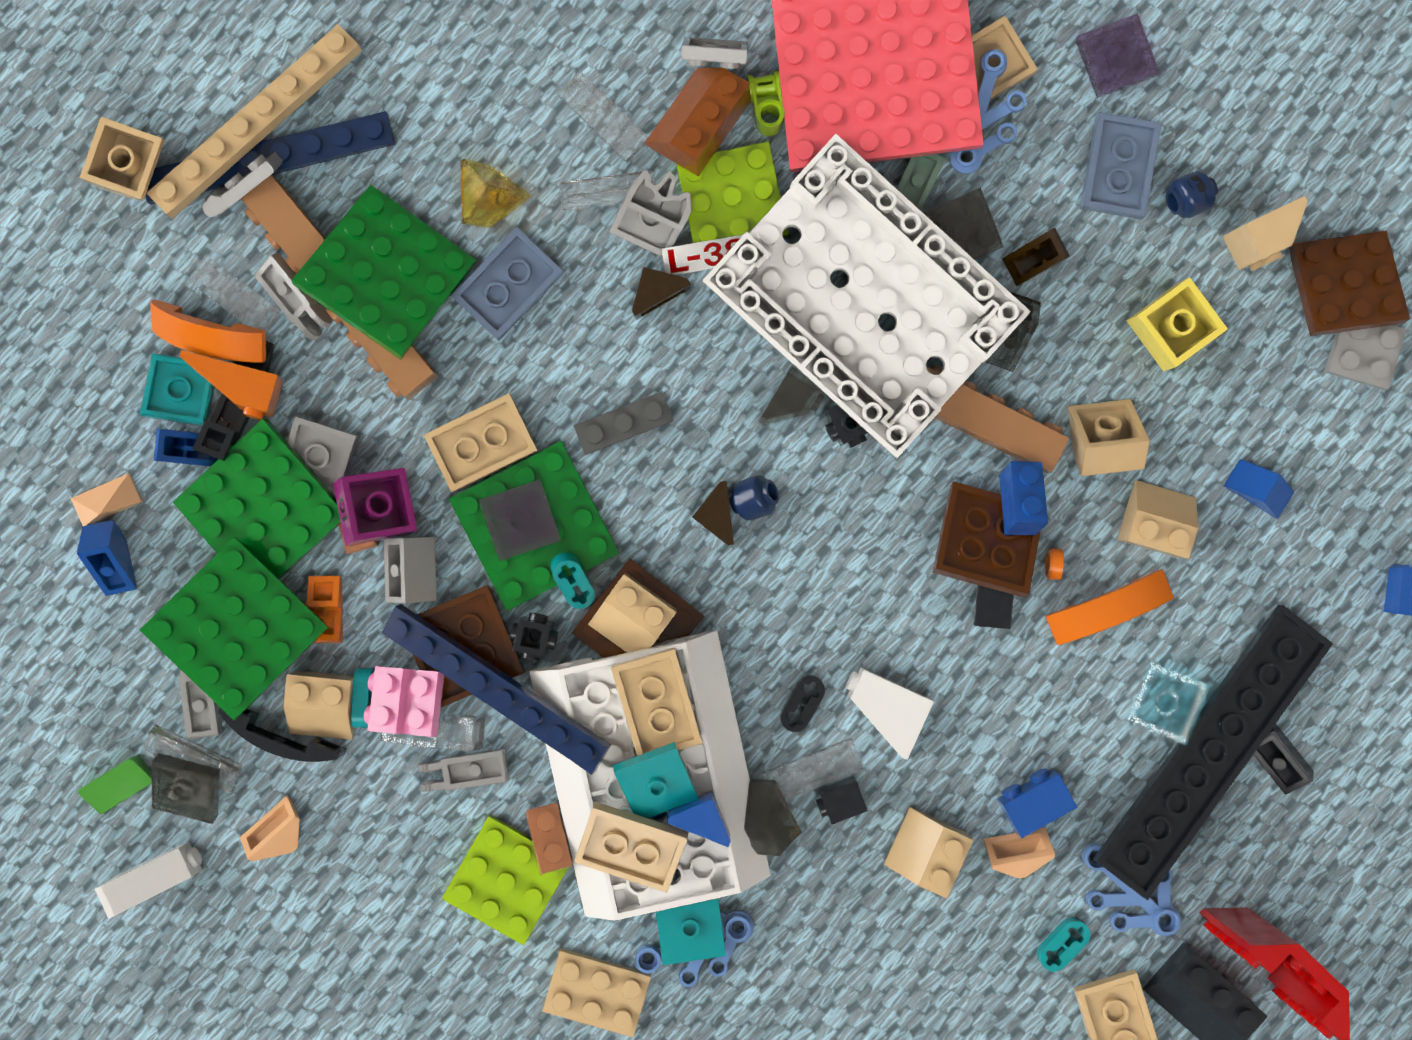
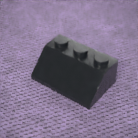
(1203, 998)

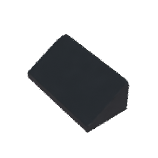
(993, 608)
(1283, 761)

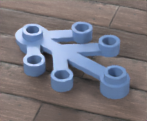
(990, 117)
(1131, 898)
(731, 939)

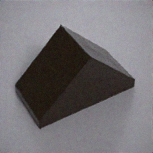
(1036, 257)
(656, 290)
(715, 514)

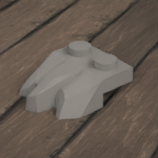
(652, 214)

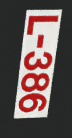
(697, 255)

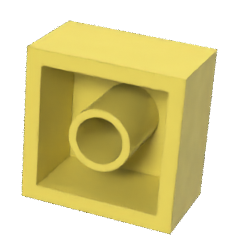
(1177, 324)

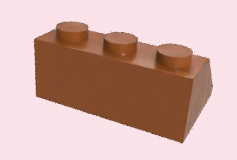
(700, 118)

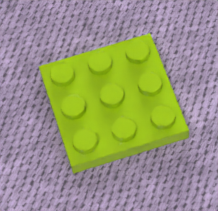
(731, 192)
(503, 881)

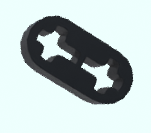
(808, 708)

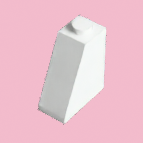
(890, 707)
(149, 879)

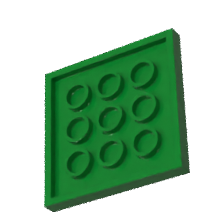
(384, 272)
(263, 499)
(574, 512)
(234, 628)

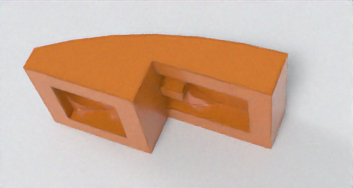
(326, 600)

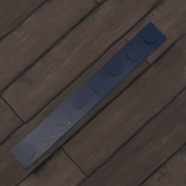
(307, 147)
(496, 689)

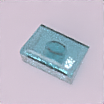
(1169, 703)

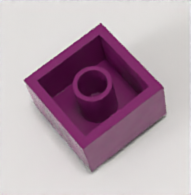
(374, 506)

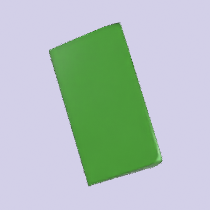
(117, 784)

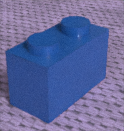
(1023, 498)
(1036, 802)

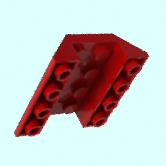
(1296, 975)

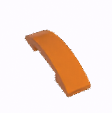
(205, 337)
(1110, 608)

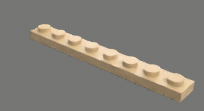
(254, 121)

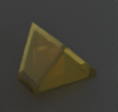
(487, 194)

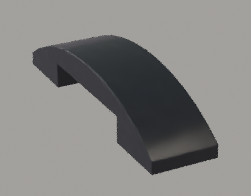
(227, 419)
(316, 751)

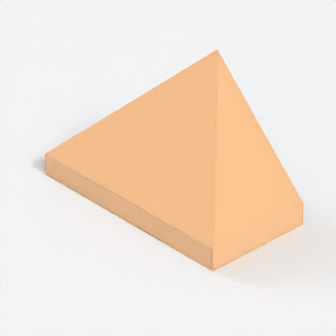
(106, 500)
(274, 833)
(1019, 855)

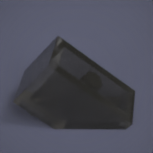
(1012, 349)
(792, 399)
(769, 819)

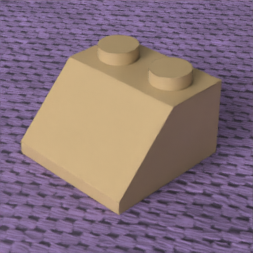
(121, 159)
(1264, 238)
(1107, 437)
(1160, 520)
(632, 615)
(319, 704)
(928, 852)

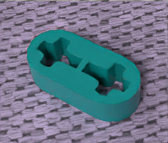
(577, 578)
(360, 696)
(1068, 949)

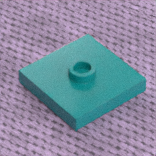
(176, 392)
(655, 781)
(691, 932)

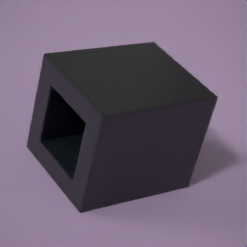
(841, 800)

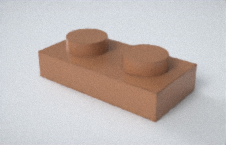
(548, 838)

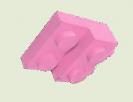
(404, 701)

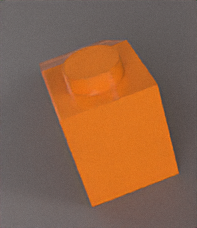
(248, 388)

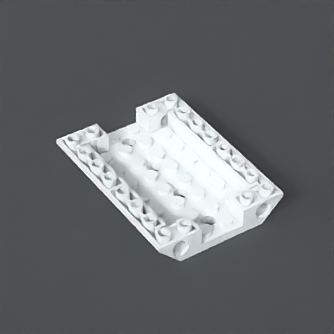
(893, 267)
(590, 696)

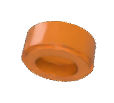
(1054, 564)

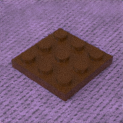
(1348, 283)
(975, 545)
(681, 624)
(480, 627)

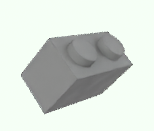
(410, 569)

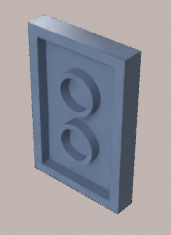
(1120, 165)
(507, 283)

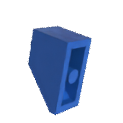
(107, 557)

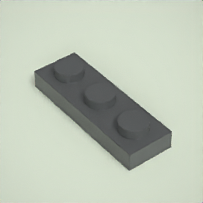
(623, 423)

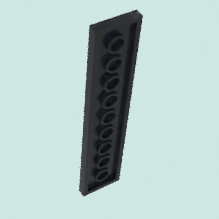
(1219, 748)

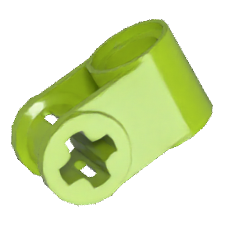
(767, 98)

